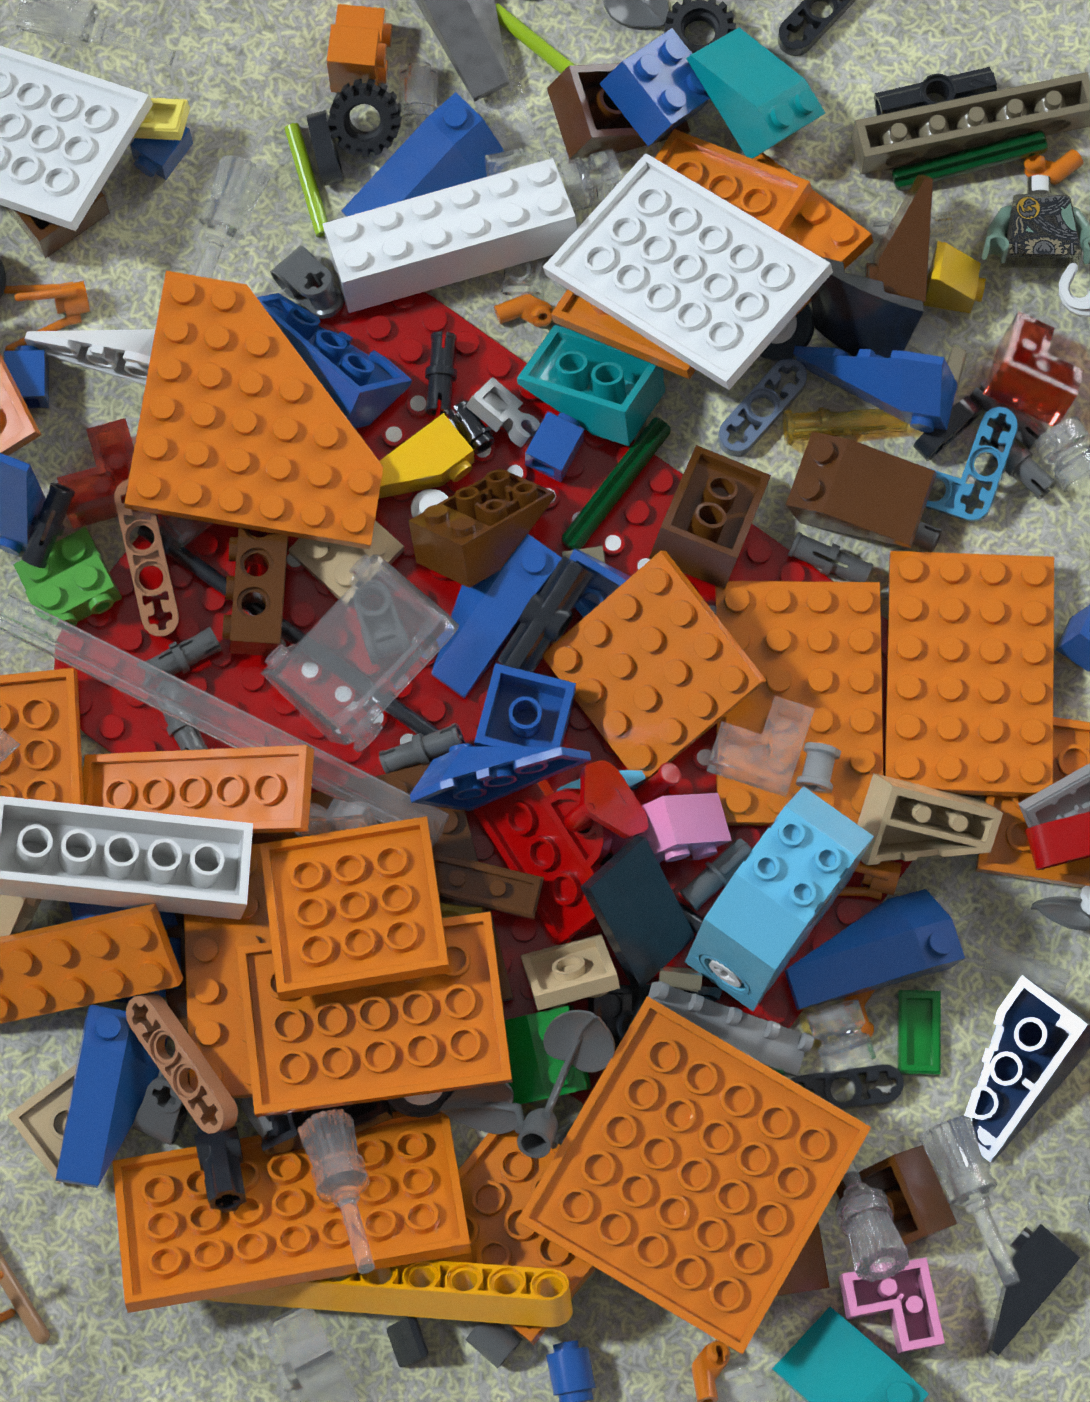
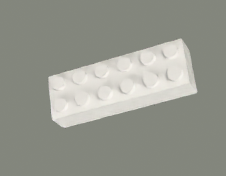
(450, 235)
(124, 857)

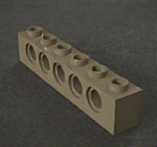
(970, 122)

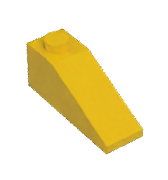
(427, 460)

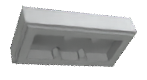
(1060, 800)

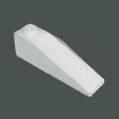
(111, 352)

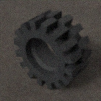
(700, 10)
(372, 95)

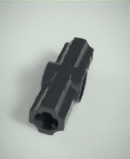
(949, 87)
(546, 616)
(221, 1160)

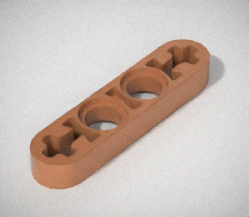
(139, 559)
(176, 1068)

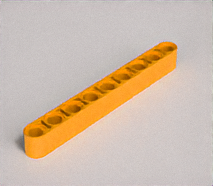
(433, 1291)

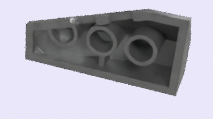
(471, 40)

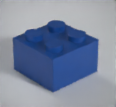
(657, 87)
(525, 710)

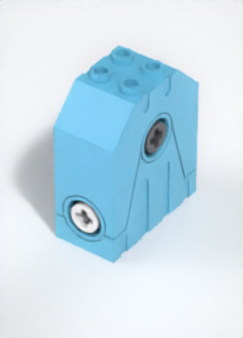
(777, 897)

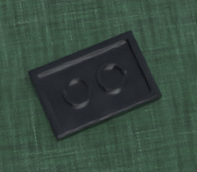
(638, 911)

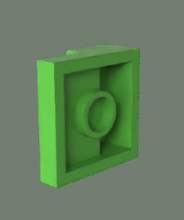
(73, 580)

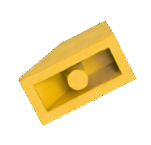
(953, 280)

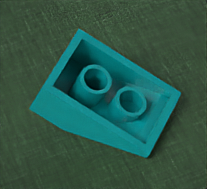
(754, 91)
(594, 384)
(844, 1366)

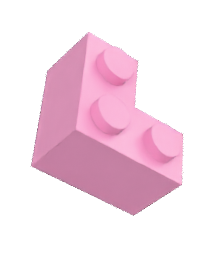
(682, 827)
(906, 1297)

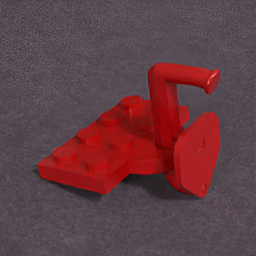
(550, 838)

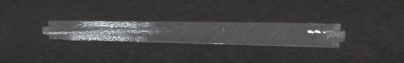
(203, 710)

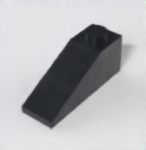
(1040, 1265)

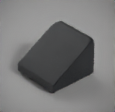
(407, 1341)

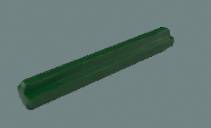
(972, 159)
(616, 484)

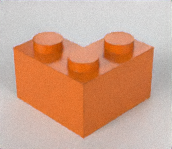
(358, 46)

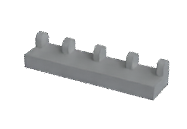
(756, 1037)

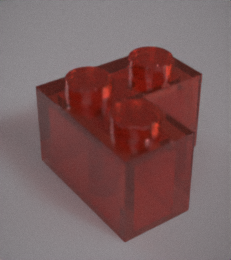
(1029, 376)
(96, 486)

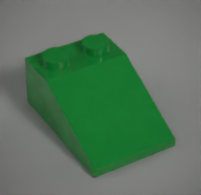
(531, 1067)

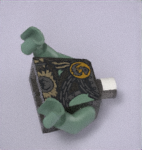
(1038, 230)

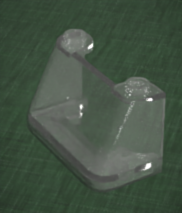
(361, 651)

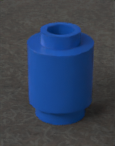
(571, 1372)

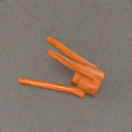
(68, 297)
(879, 877)

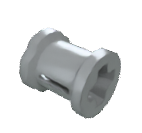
(818, 767)

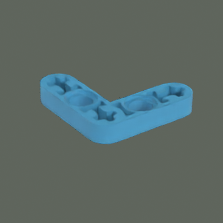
(958, 488)

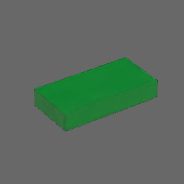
(919, 1032)

